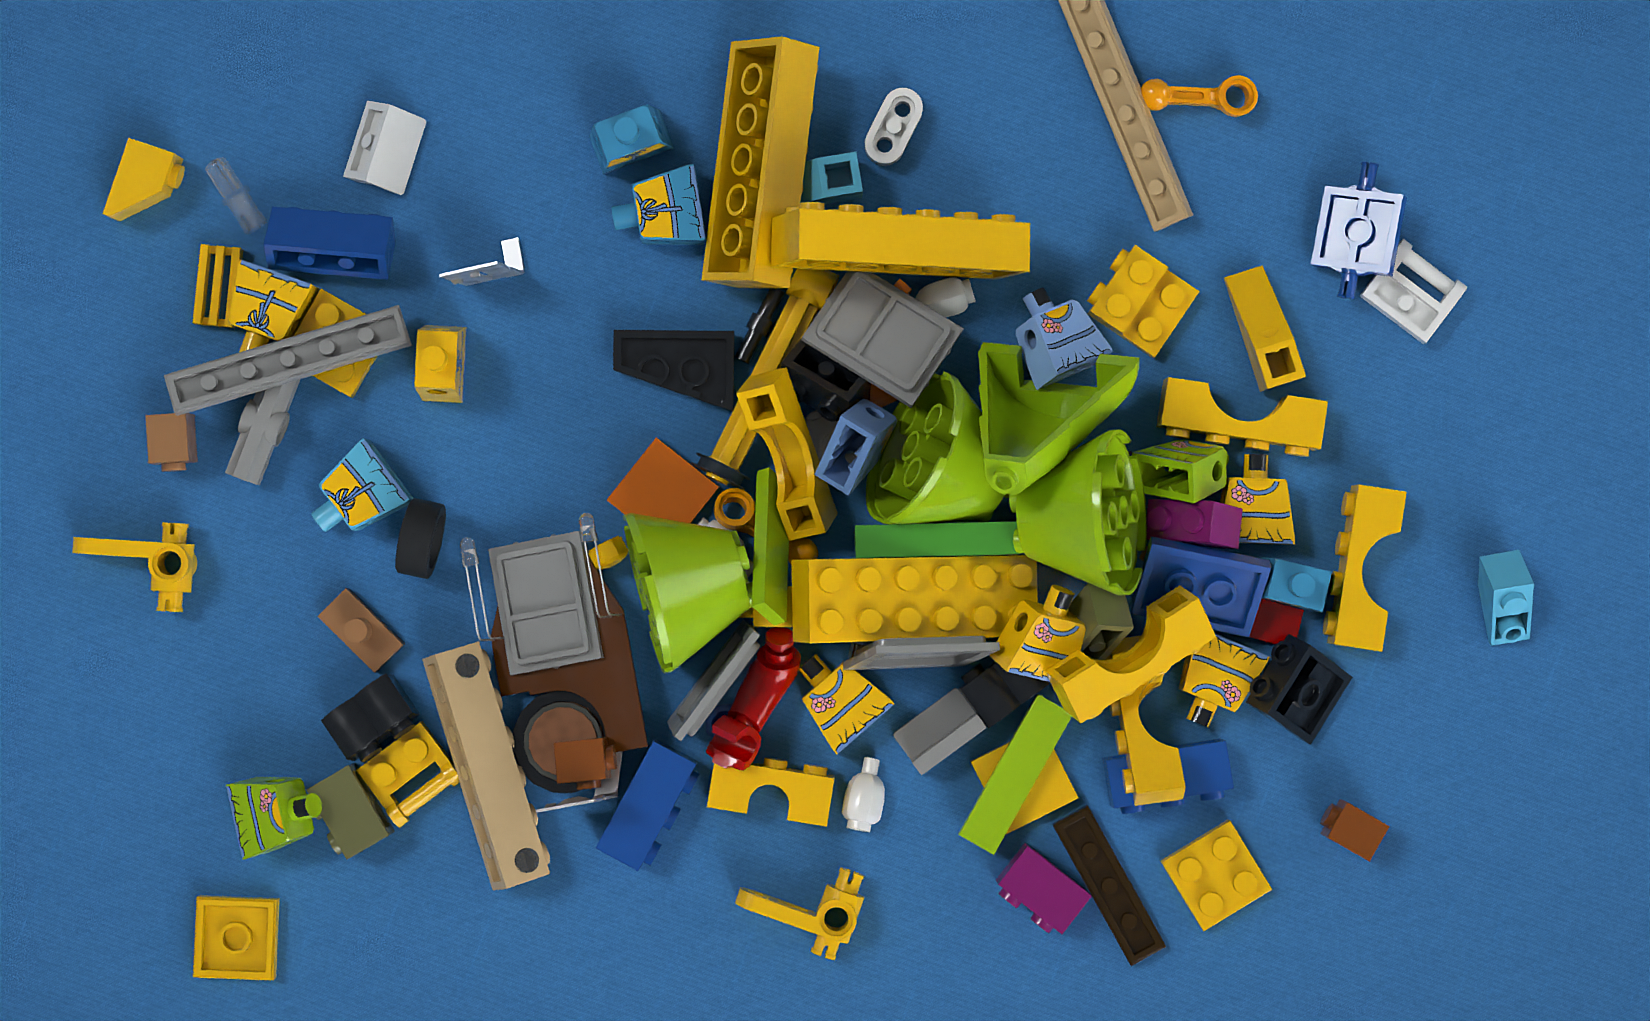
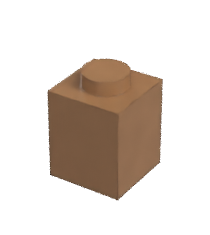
(171, 441)

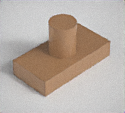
(361, 630)

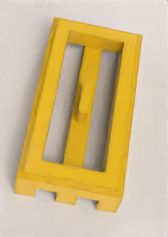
(202, 284)

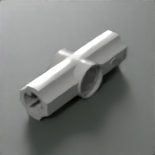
(260, 430)

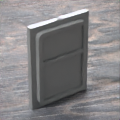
(882, 335)
(545, 603)
(921, 652)
(714, 681)

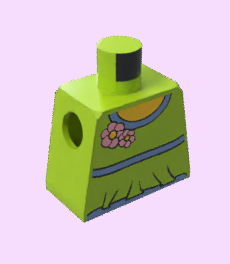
(1193, 472)
(271, 813)

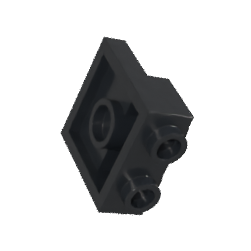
(1298, 688)

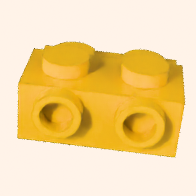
(1141, 300)

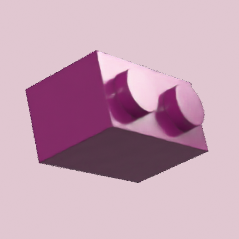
(1197, 523)
(1042, 889)

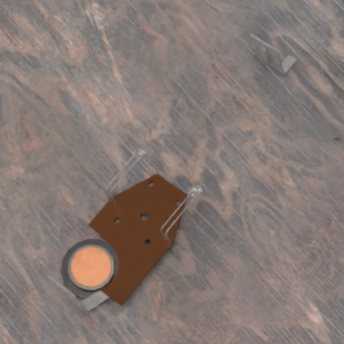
(583, 697)

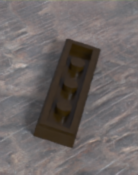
(1109, 885)

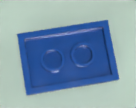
(1223, 581)

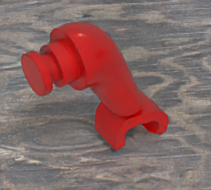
(764, 685)

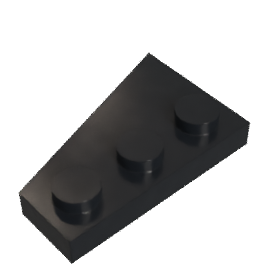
(681, 361)

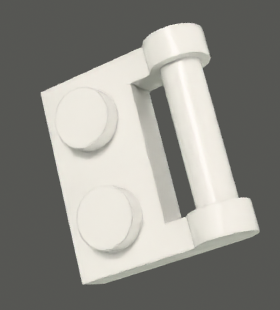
(1408, 303)

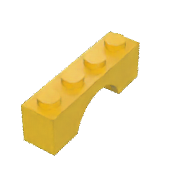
(1190, 407)
(776, 415)
(1369, 517)
(1172, 631)
(1153, 767)

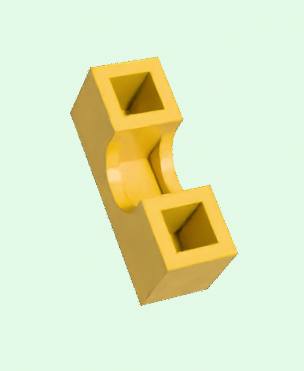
(807, 789)

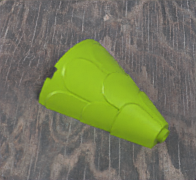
(1032, 429)

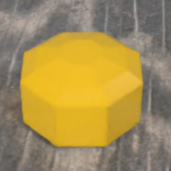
(610, 553)

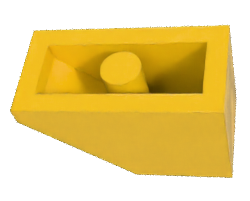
(142, 179)

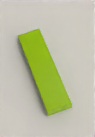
(770, 552)
(1015, 774)

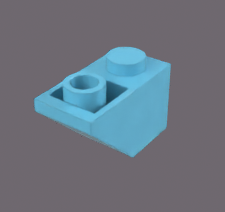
(832, 179)
(1506, 597)

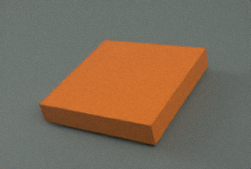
(663, 486)

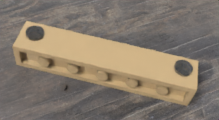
(487, 766)

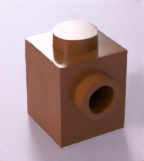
(584, 761)
(1353, 829)

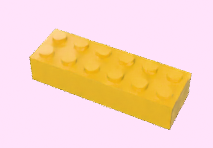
(759, 158)
(900, 243)
(907, 596)

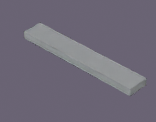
(287, 360)

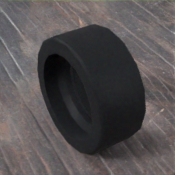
(420, 538)

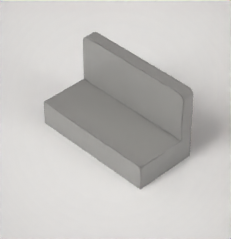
(939, 731)

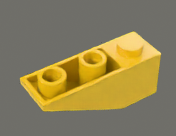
(1264, 329)

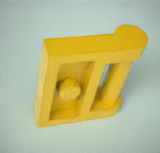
(403, 762)

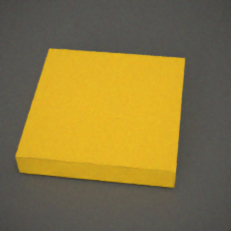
(1048, 793)
(236, 937)

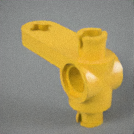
(169, 586)
(841, 895)

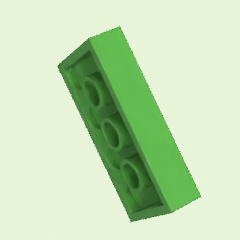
(934, 539)

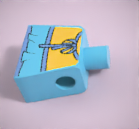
(360, 490)

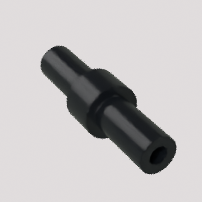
(759, 325)

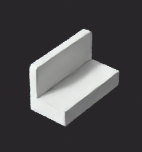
(385, 147)

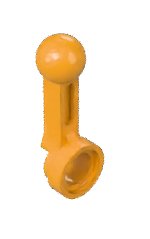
(1159, 94)
(798, 548)

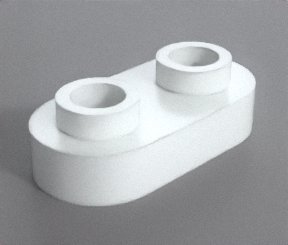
(893, 127)

